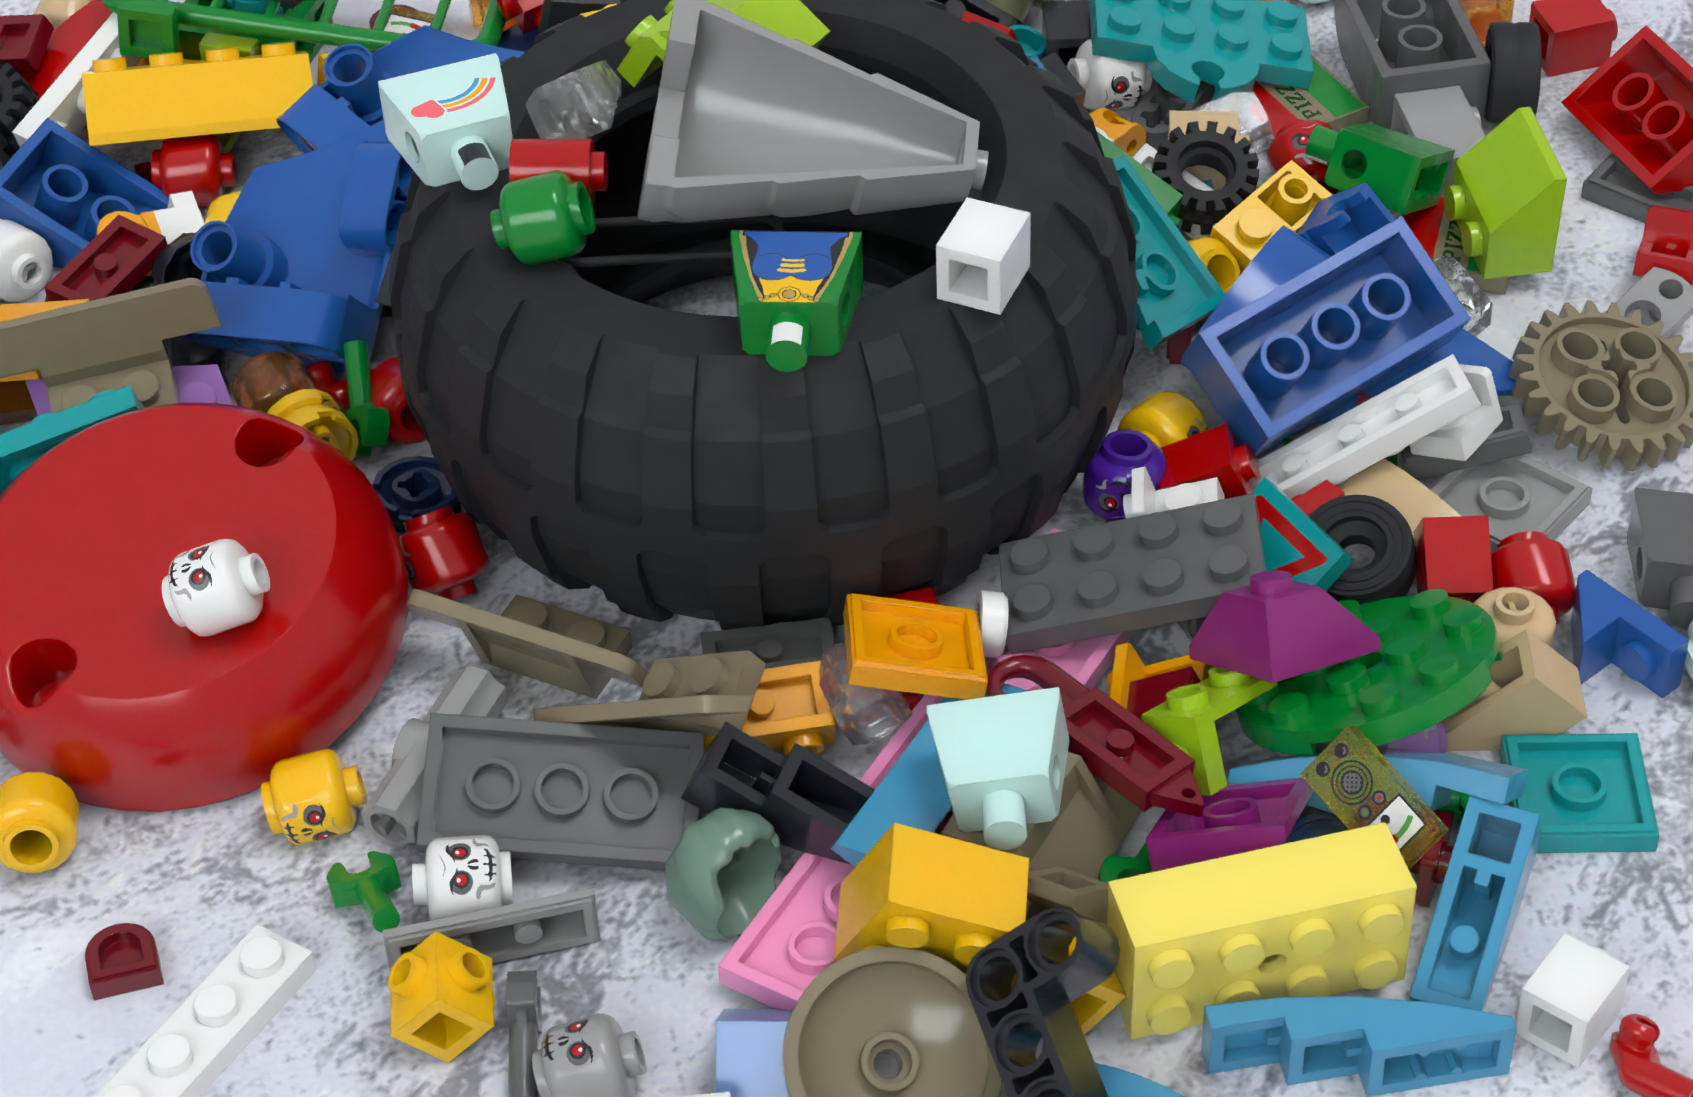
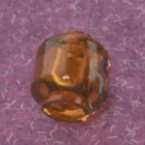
(268, 379)

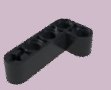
(1042, 1002)

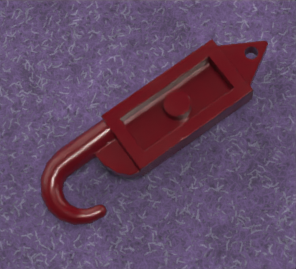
(1112, 739)

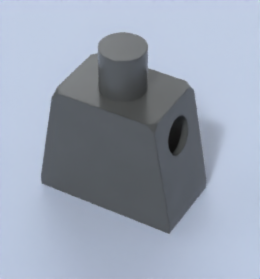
(1663, 551)

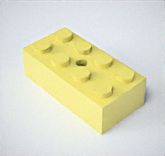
(1261, 926)

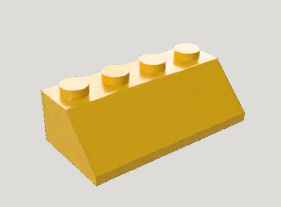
(192, 96)

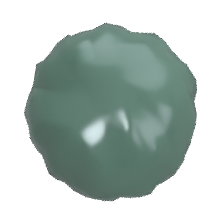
(723, 871)

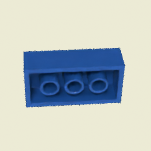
(1325, 337)

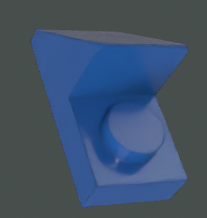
(1619, 631)

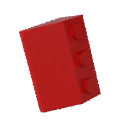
(1642, 111)

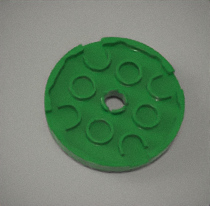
(1427, 669)

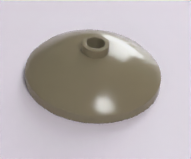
(890, 1005)

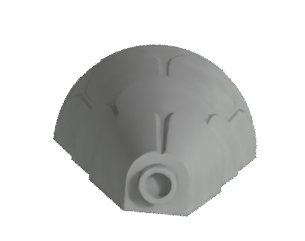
(792, 131)

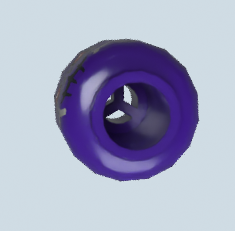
(1110, 472)

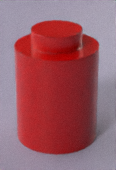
(570, 155)

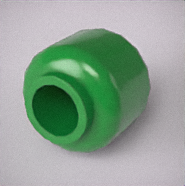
(543, 218)

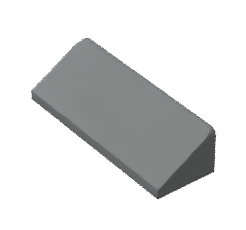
(509, 929)

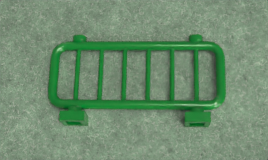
(153, 25)

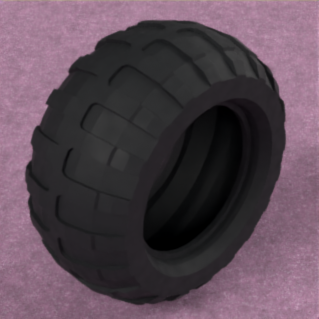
(698, 475)

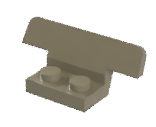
(108, 343)
(540, 641)
(678, 695)
(1085, 832)

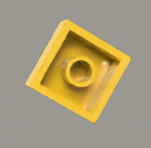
(931, 896)

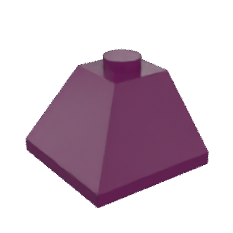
(1279, 630)
(1232, 823)

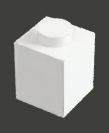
(983, 255)
(1571, 1000)

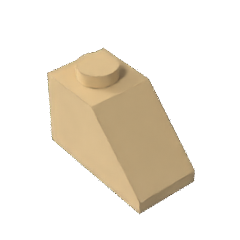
(1529, 695)

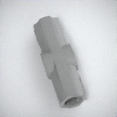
(396, 803)

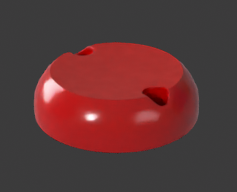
(99, 670)

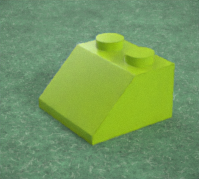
(1509, 199)

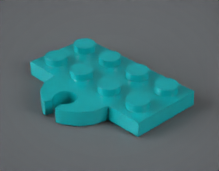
(1207, 42)

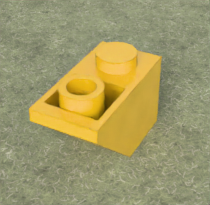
(1280, 201)

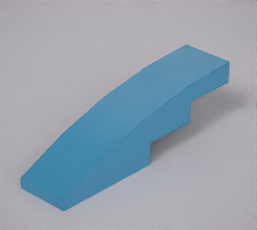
(1428, 773)
(1381, 1039)

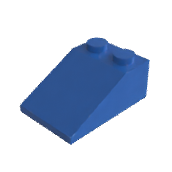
(59, 190)

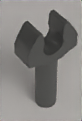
(524, 1023)

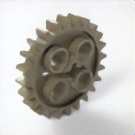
(1606, 384)

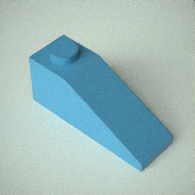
(1477, 904)

